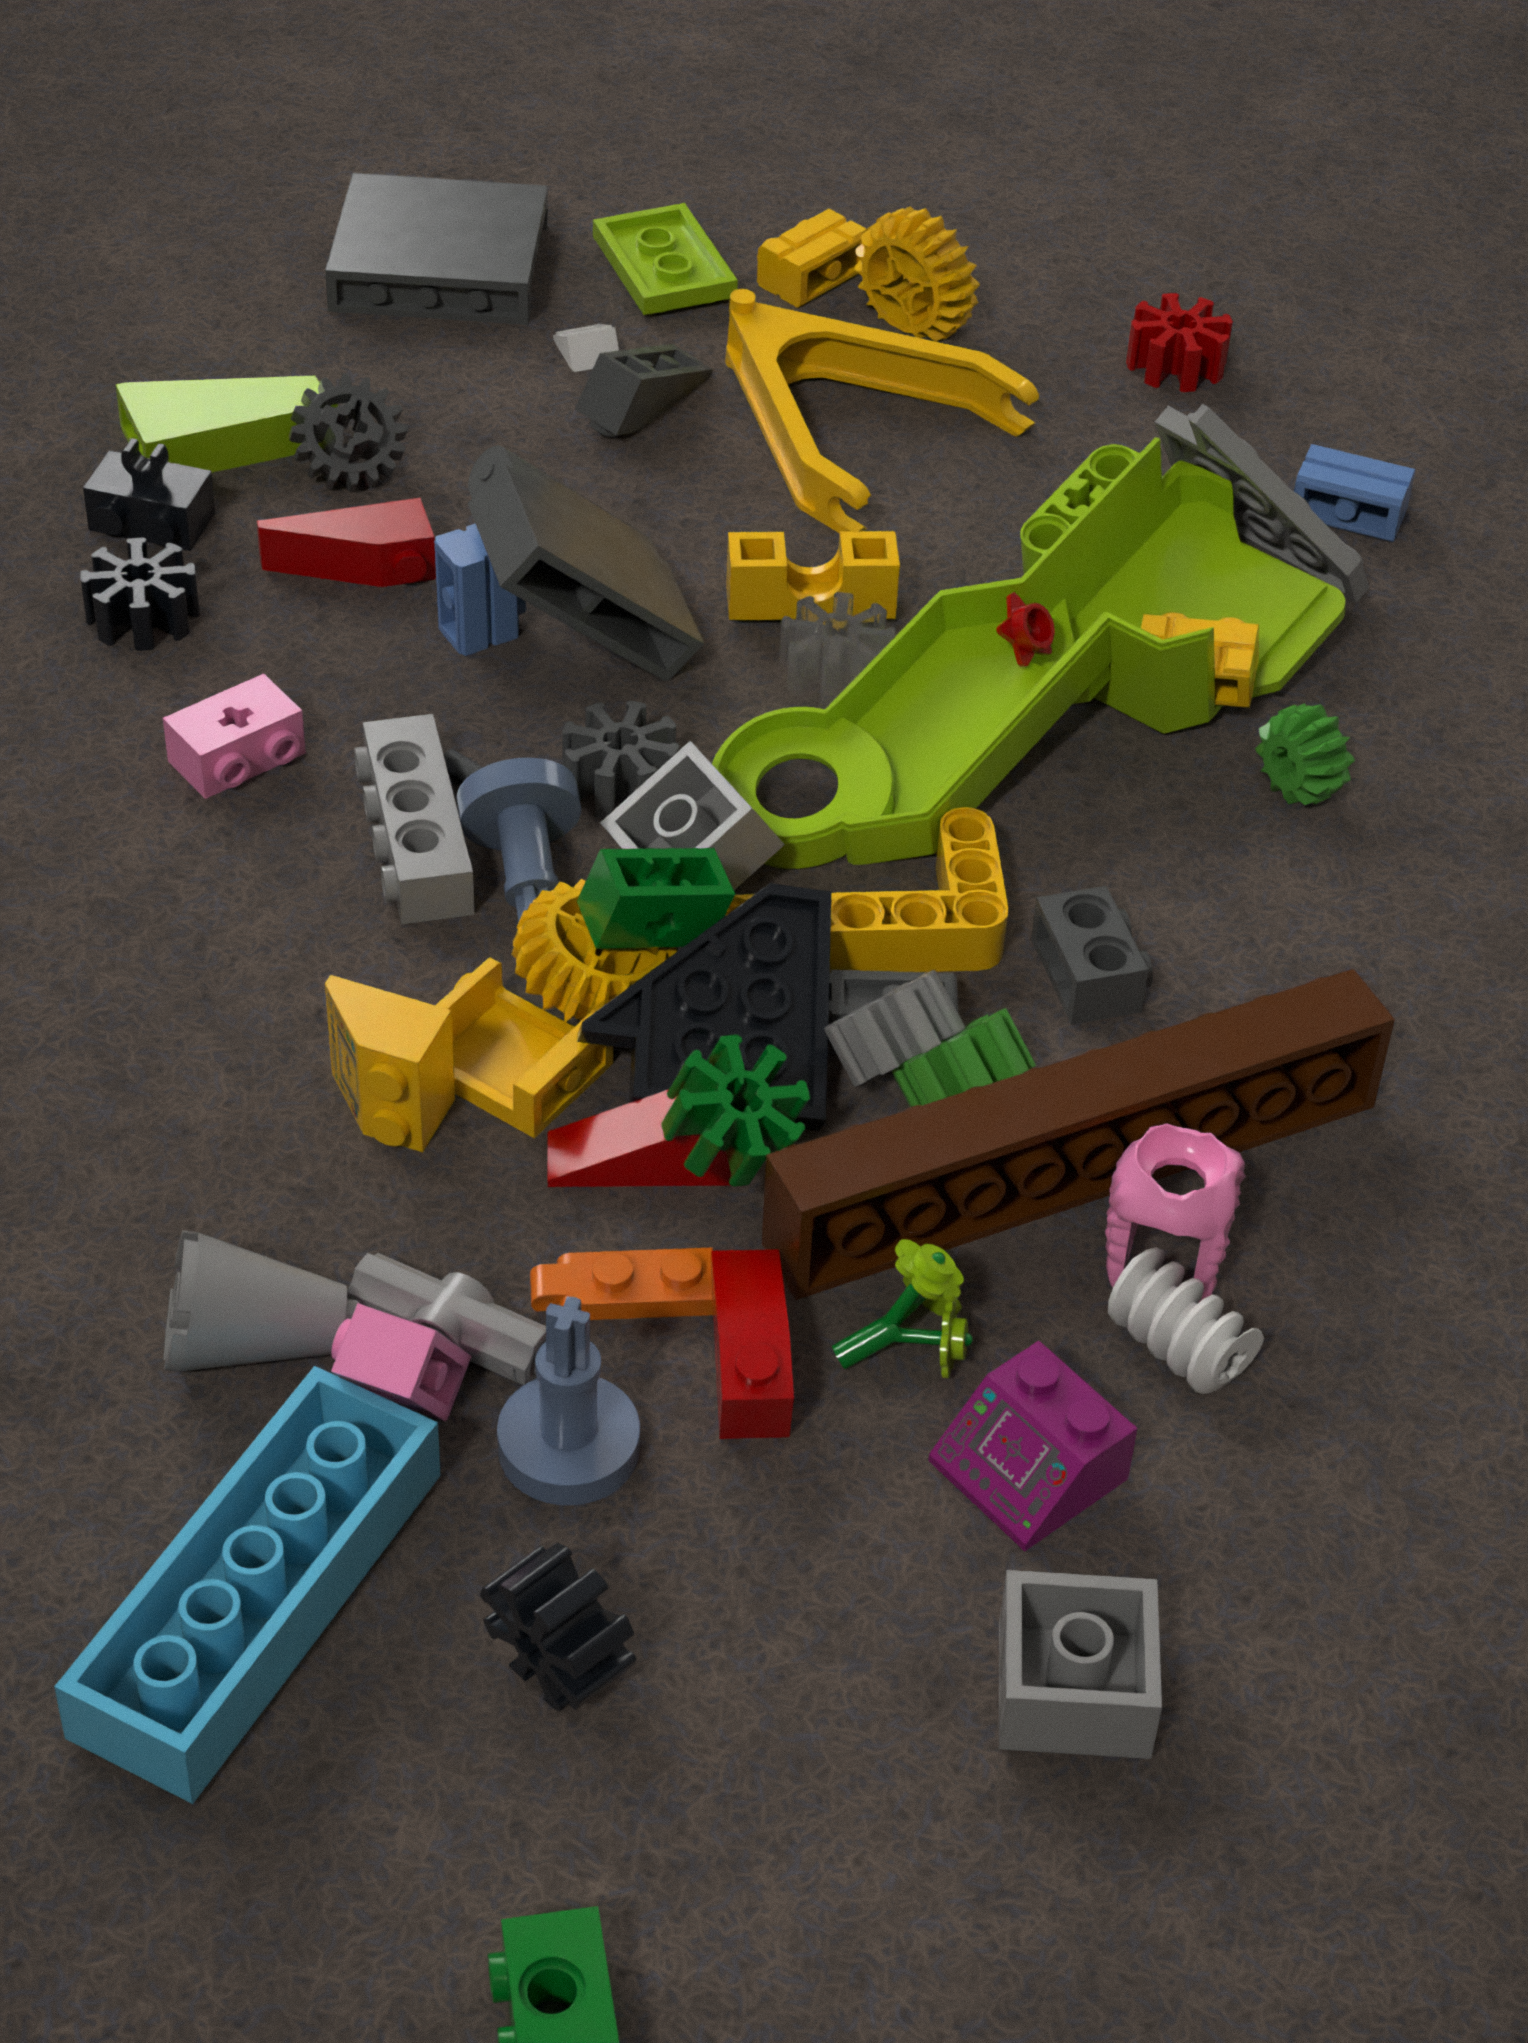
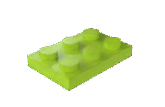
(664, 258)

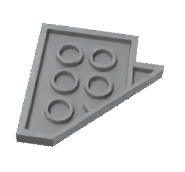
(1263, 505)

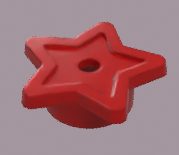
(1027, 629)

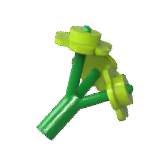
(930, 1281)

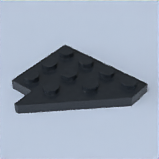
(747, 976)

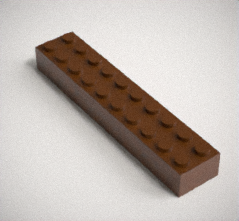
(1058, 1130)

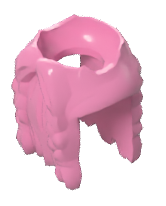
(1198, 1214)

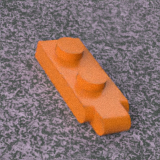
(628, 1283)

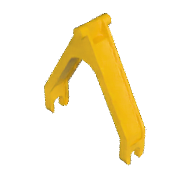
(781, 346)

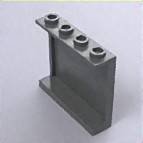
(436, 248)

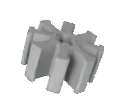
(894, 1028)

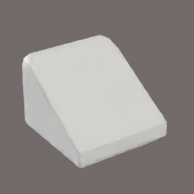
(584, 344)

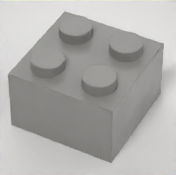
(694, 807)
(1079, 1664)

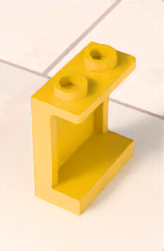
(516, 1055)

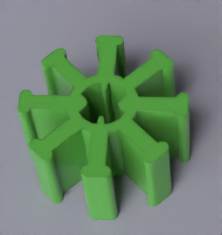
(976, 1056)

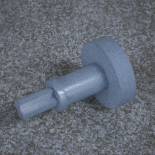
(520, 810)
(568, 1429)

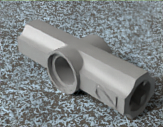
(455, 1308)

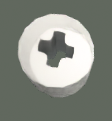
(1178, 1325)

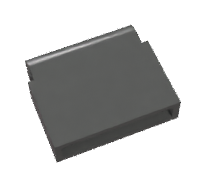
(580, 564)

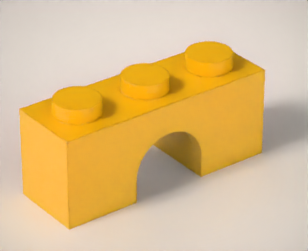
(768, 585)

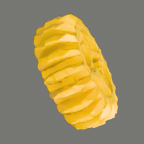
(917, 274)
(562, 961)

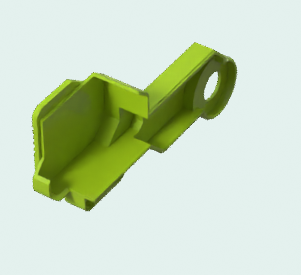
(955, 712)

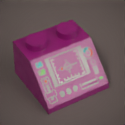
(1035, 1446)

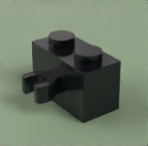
(149, 498)

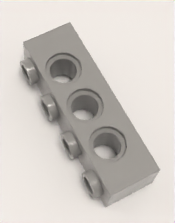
(416, 818)

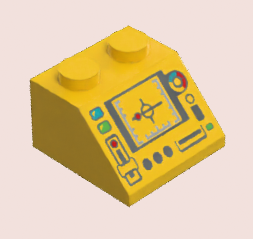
(391, 1061)

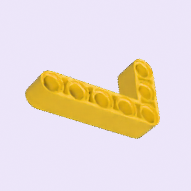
(931, 929)

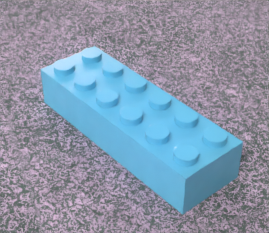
(249, 1584)

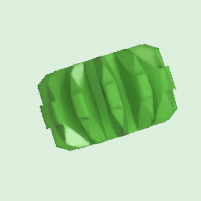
(1304, 754)

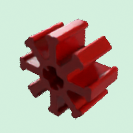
(1179, 342)

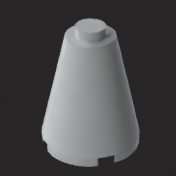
(246, 1308)

